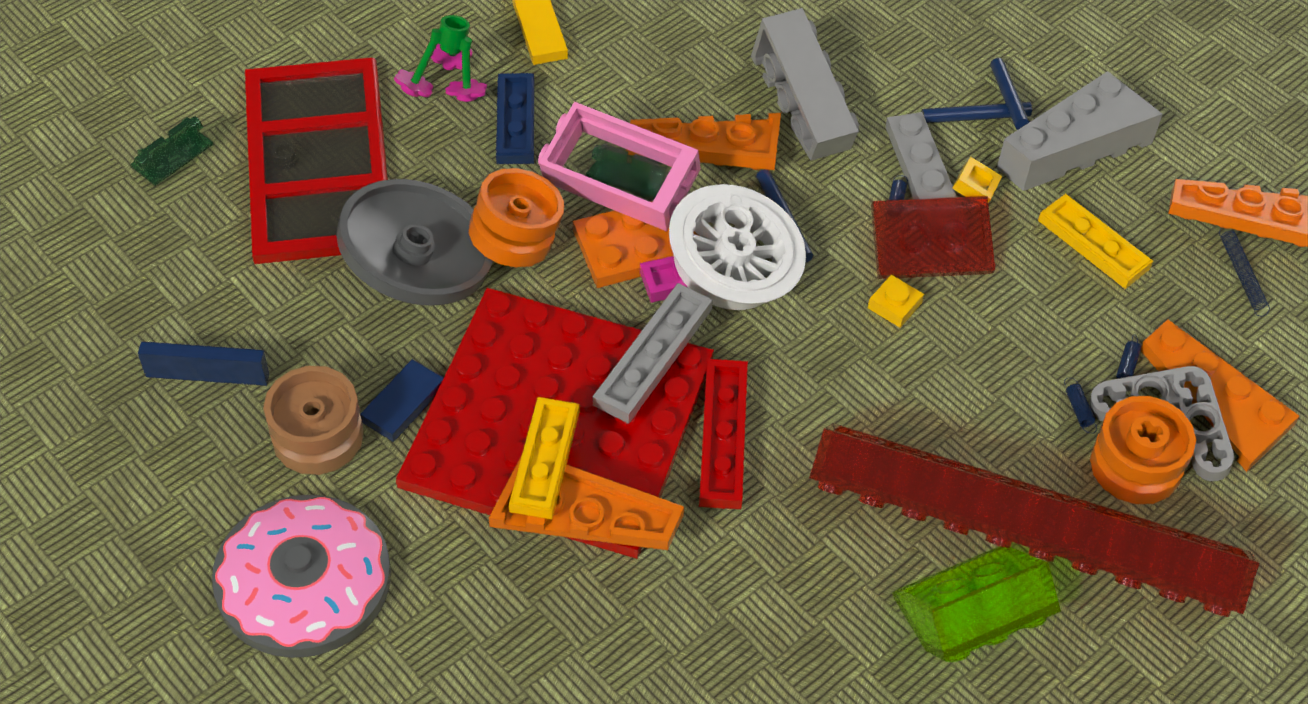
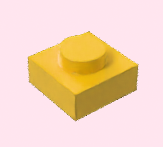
(976, 180)
(895, 301)

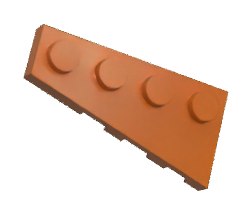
(722, 143)
(1248, 209)
(1250, 413)
(597, 511)

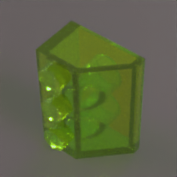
(978, 602)

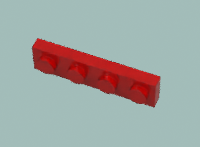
(723, 434)

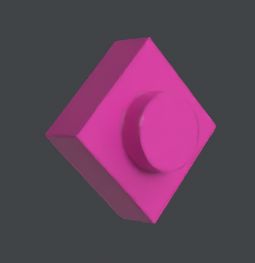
(660, 278)

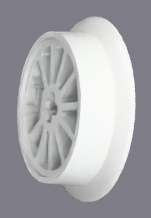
(734, 248)

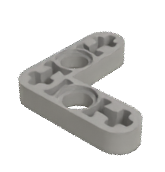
(1172, 389)

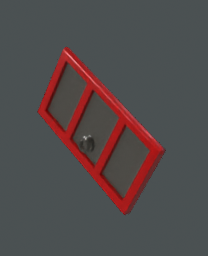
(309, 149)

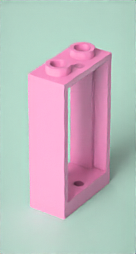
(581, 119)

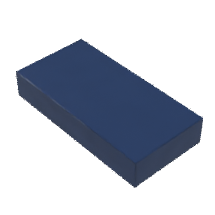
(402, 400)

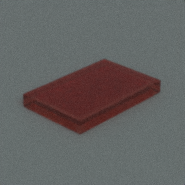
(932, 237)

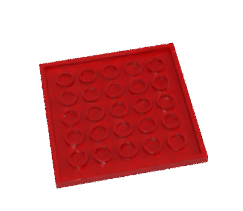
(532, 351)

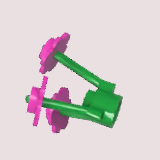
(452, 52)

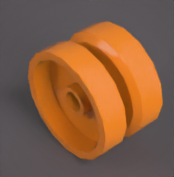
(516, 217)
(1142, 449)

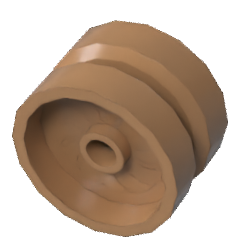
(314, 419)

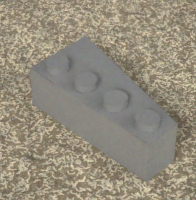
(805, 84)
(1076, 132)

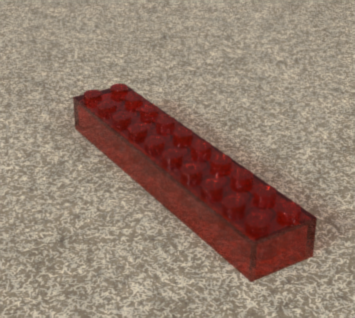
(1037, 518)

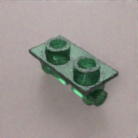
(168, 155)
(641, 177)

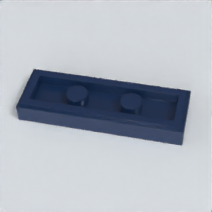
(515, 118)
(204, 363)

